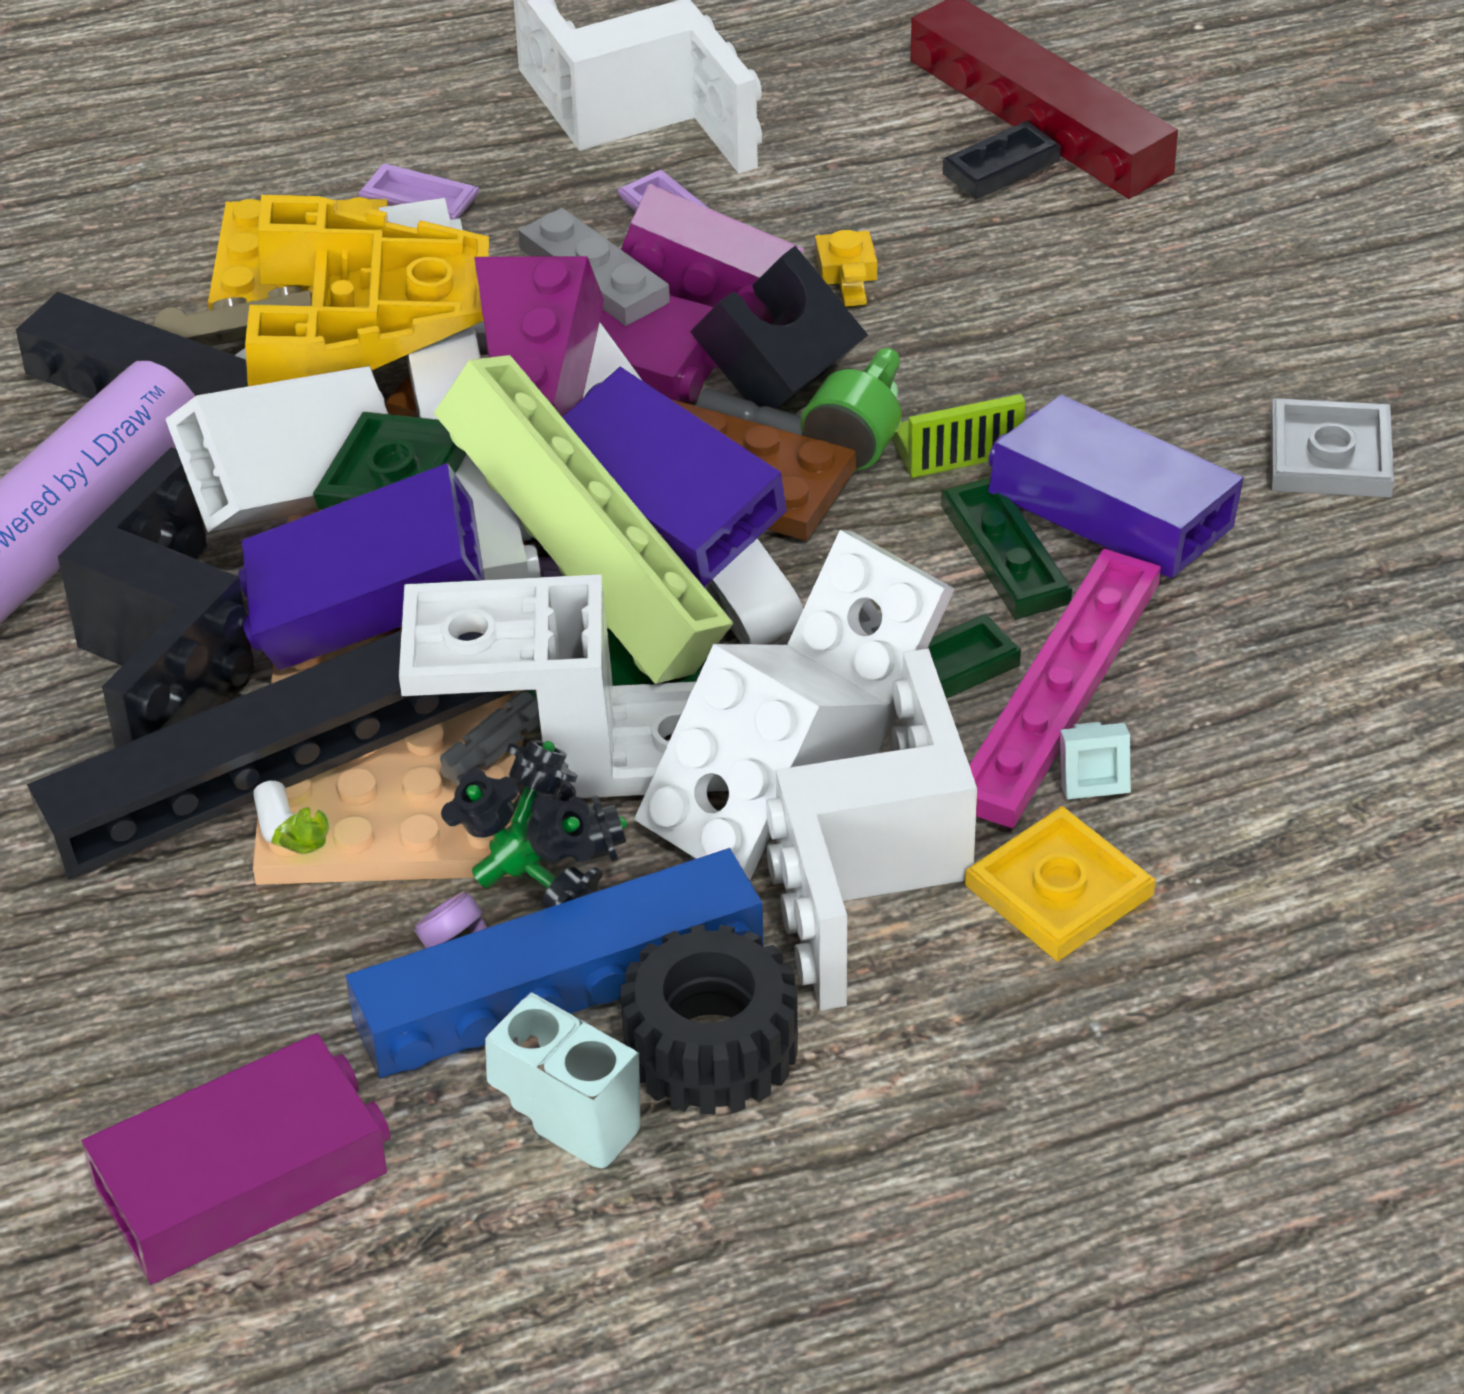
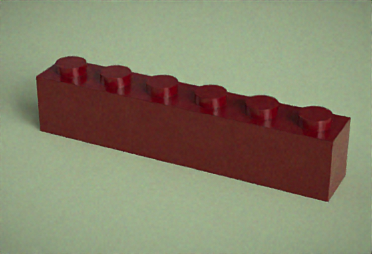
(1027, 82)

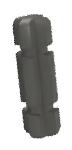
(491, 737)

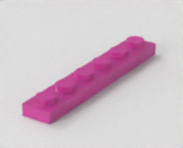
(1060, 684)

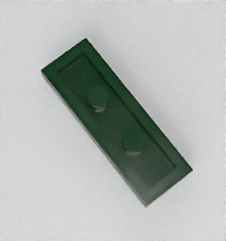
(1006, 549)

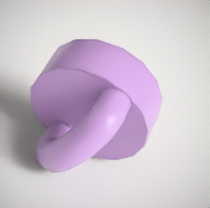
(449, 920)

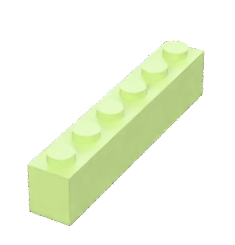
(582, 517)

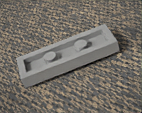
(626, 285)

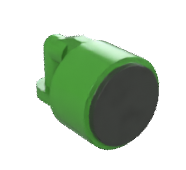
(857, 409)

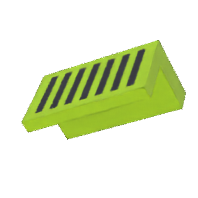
(956, 435)

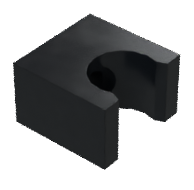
(781, 359)

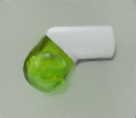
(285, 829)

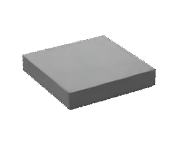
(1331, 448)

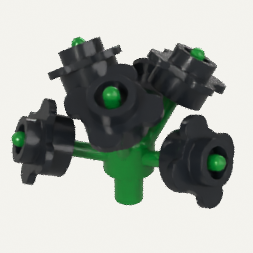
(544, 824)

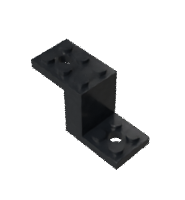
(153, 605)

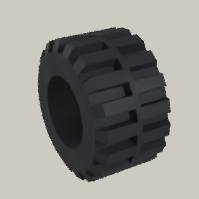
(711, 976)

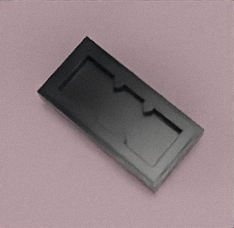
(1001, 159)

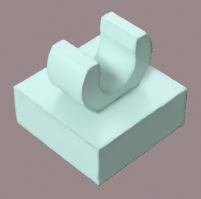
(1095, 760)

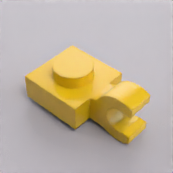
(847, 260)

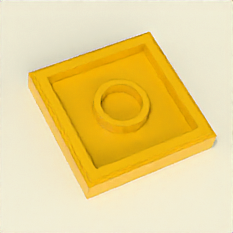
(1059, 883)

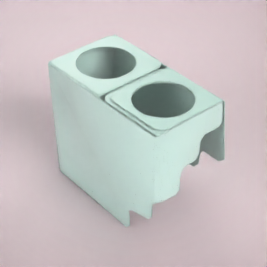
(578, 1057)

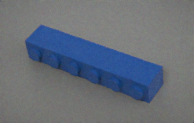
(565, 954)

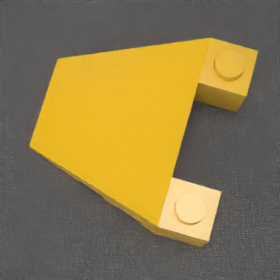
(374, 288)

